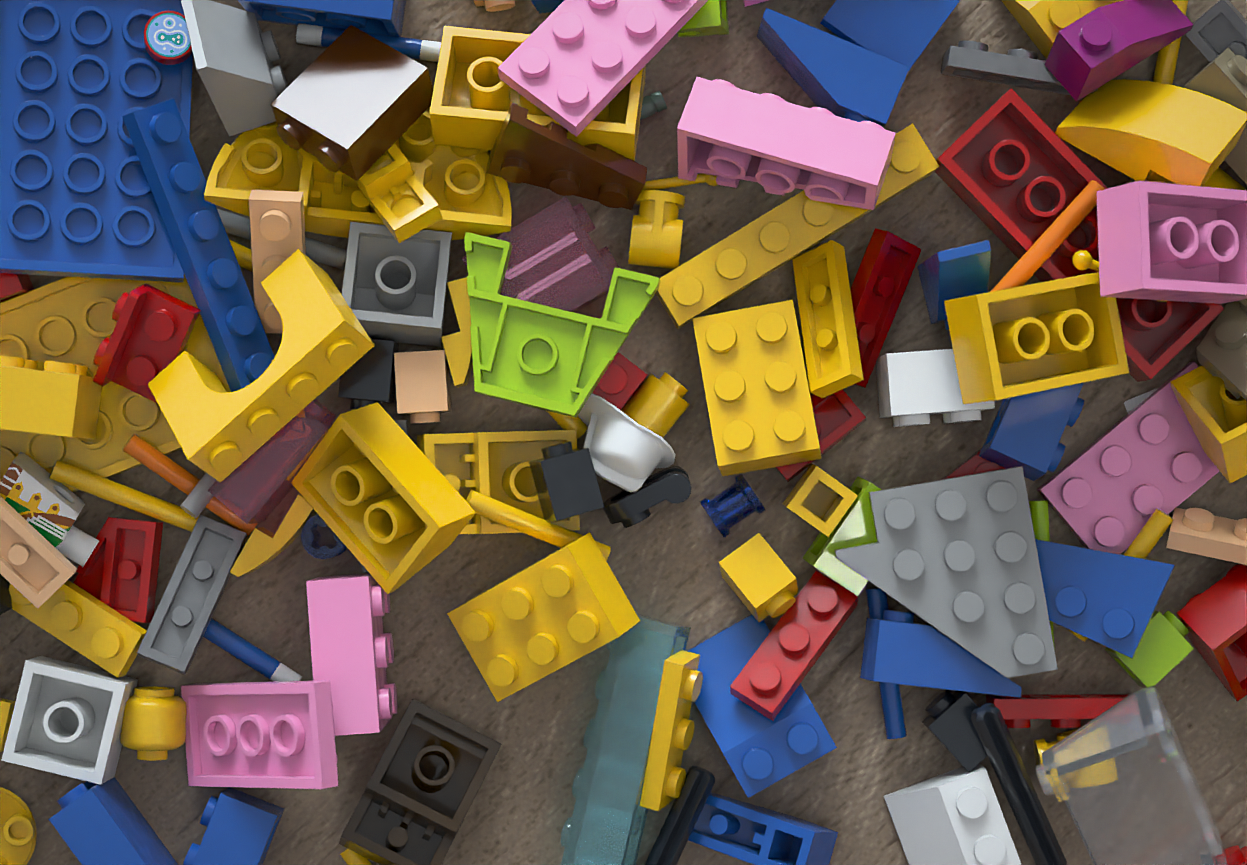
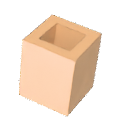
(422, 385)

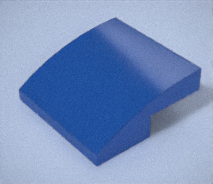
(889, 26)

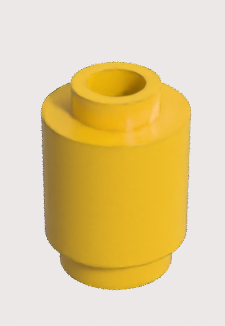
(657, 404)

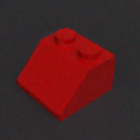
(1219, 628)

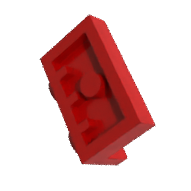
(146, 338)

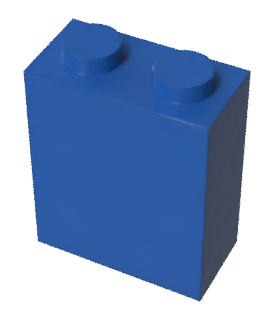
(107, 827)

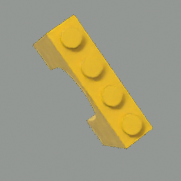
(316, 348)

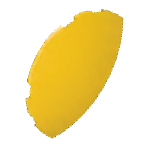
(450, 174)

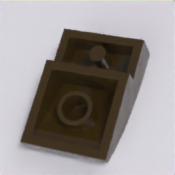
(420, 790)

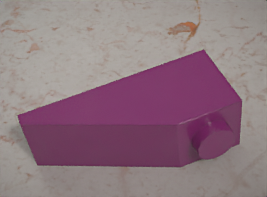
(1112, 42)

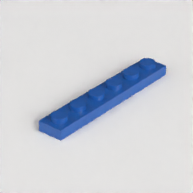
(200, 242)

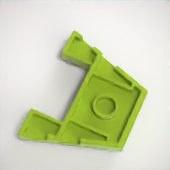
(539, 351)

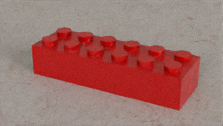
(1019, 183)

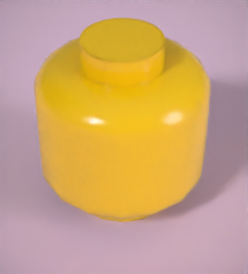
(153, 722)

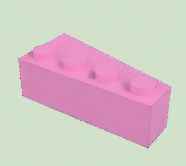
(781, 146)

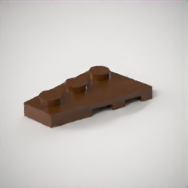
(552, 161)

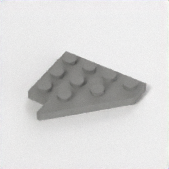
(965, 564)

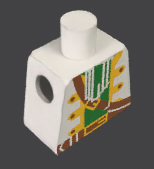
(47, 507)

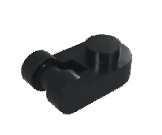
(632, 507)

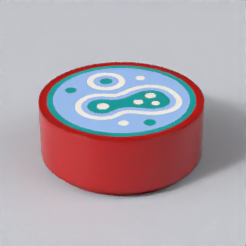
(167, 38)

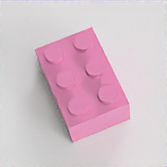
(1172, 242)
(352, 650)

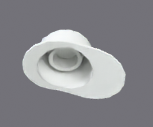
(620, 446)

